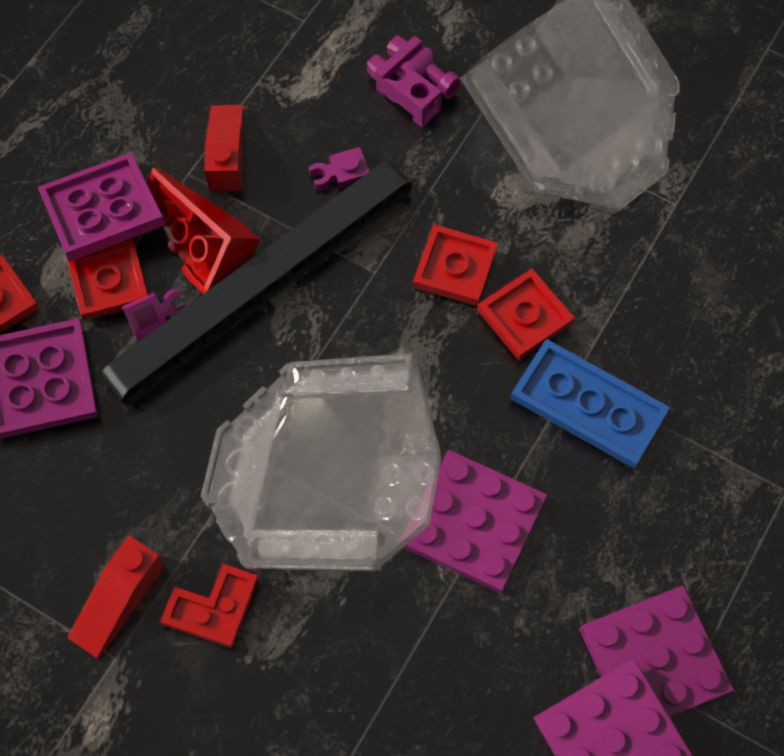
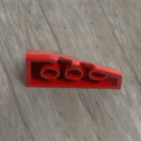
(200, 232)

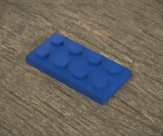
(590, 403)

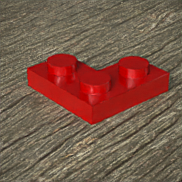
(215, 617)

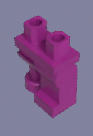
(404, 78)

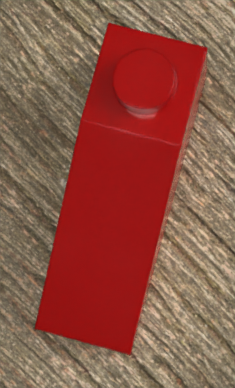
(224, 148)
(116, 596)

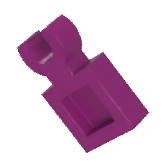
(343, 168)
(149, 313)

